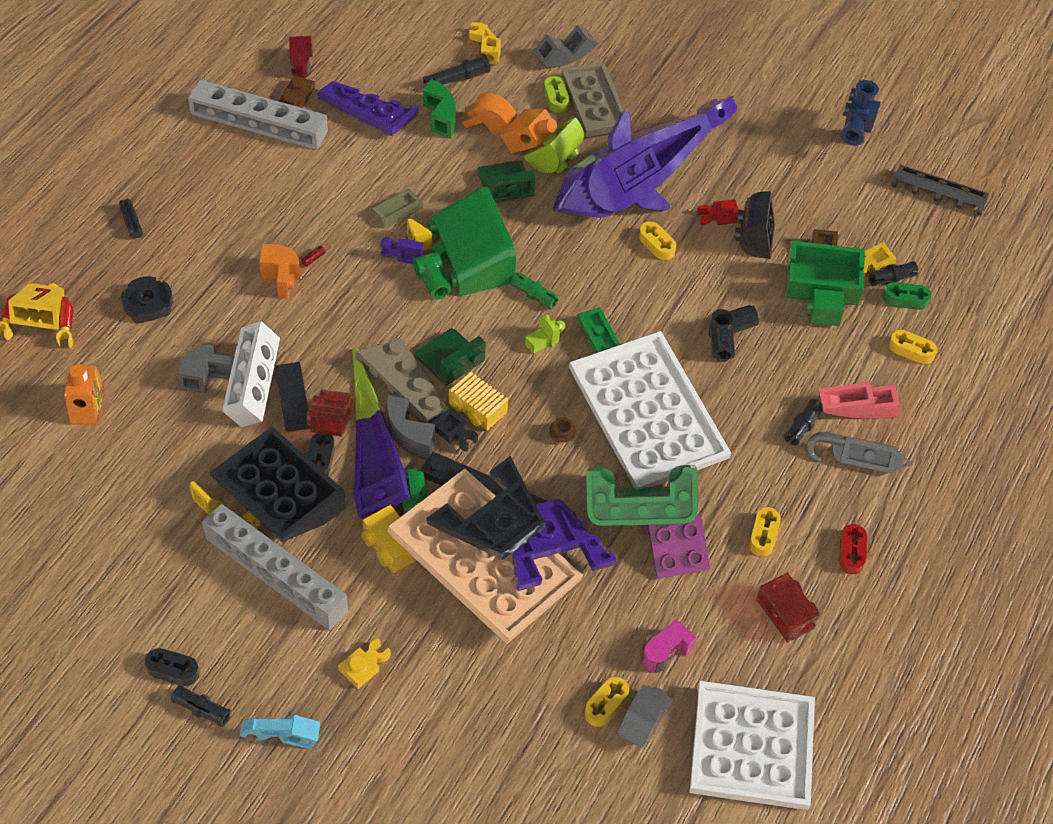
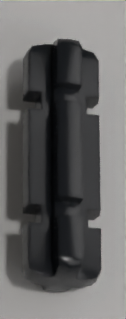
(130, 218)

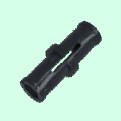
(893, 273)
(803, 422)
(201, 705)

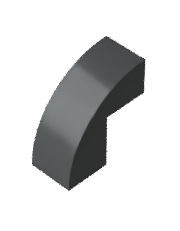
(560, 53)
(411, 436)

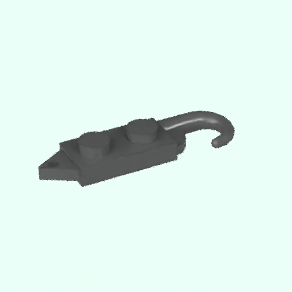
(859, 452)

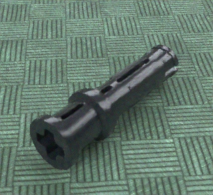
(466, 69)

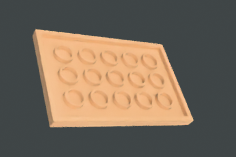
(474, 576)

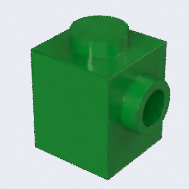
(826, 307)

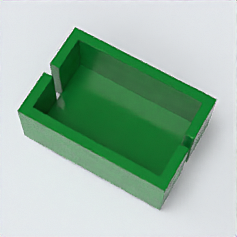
(825, 268)

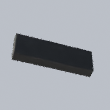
(292, 396)

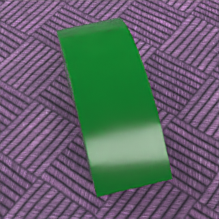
(440, 100)

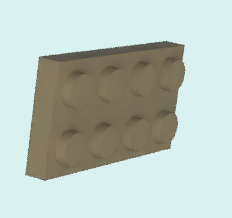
(593, 97)

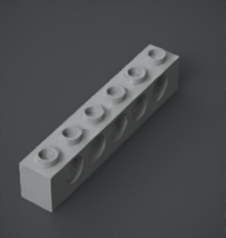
(258, 114)
(276, 567)

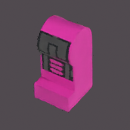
(667, 645)

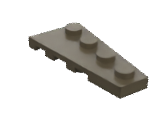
(404, 377)

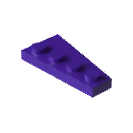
(367, 107)

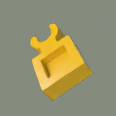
(878, 258)
(363, 665)

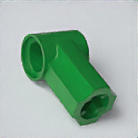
(431, 271)
(416, 488)

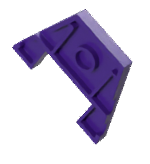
(561, 533)

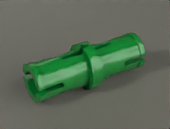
(535, 290)

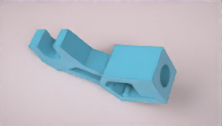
(290, 730)

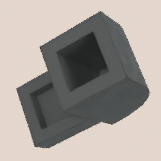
(200, 365)
(644, 715)

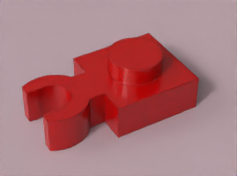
(722, 211)

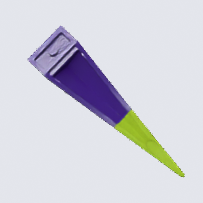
(378, 468)

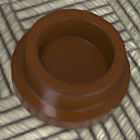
(562, 430)

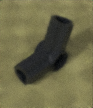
(724, 324)

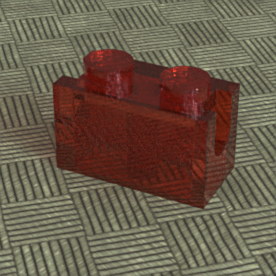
(788, 607)

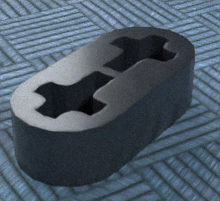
(324, 456)
(173, 664)

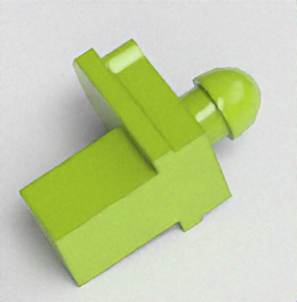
(546, 335)

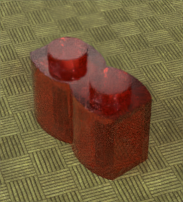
(330, 412)

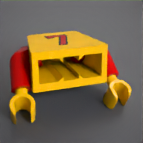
(39, 307)

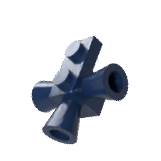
(860, 112)

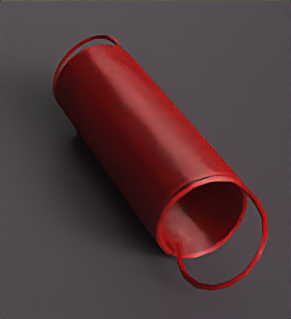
(313, 255)

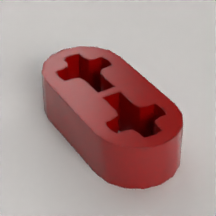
(848, 548)

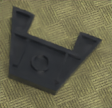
(502, 522)

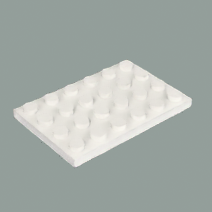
(648, 410)

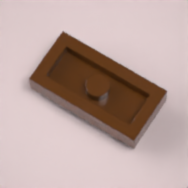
(298, 91)

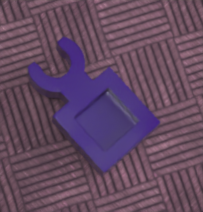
(404, 249)

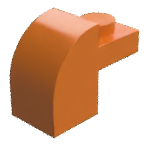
(490, 110)
(281, 264)

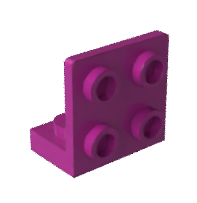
(678, 547)

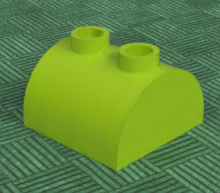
(556, 148)

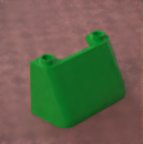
(475, 242)
(644, 506)

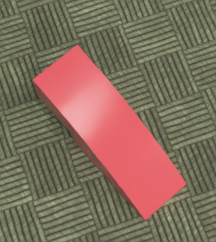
(860, 401)

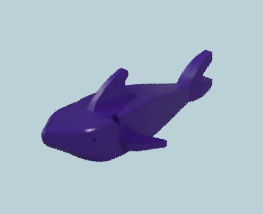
(636, 163)

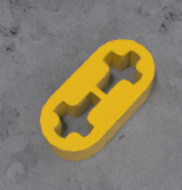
(658, 240)
(912, 346)
(770, 533)
(611, 706)

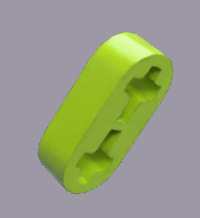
(552, 95)

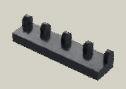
(941, 186)

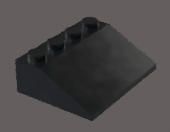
(280, 486)

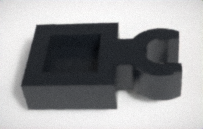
(452, 427)

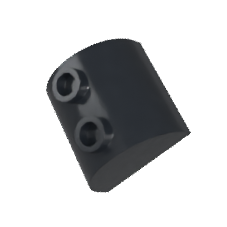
(757, 225)

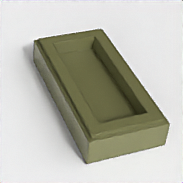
(396, 208)

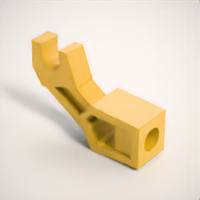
(490, 43)

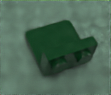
(451, 355)

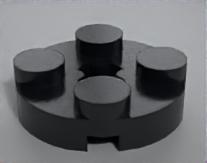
(150, 310)

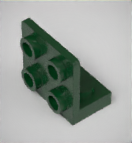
(507, 180)

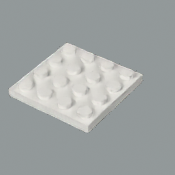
(753, 745)

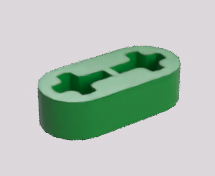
(907, 295)

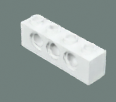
(251, 374)

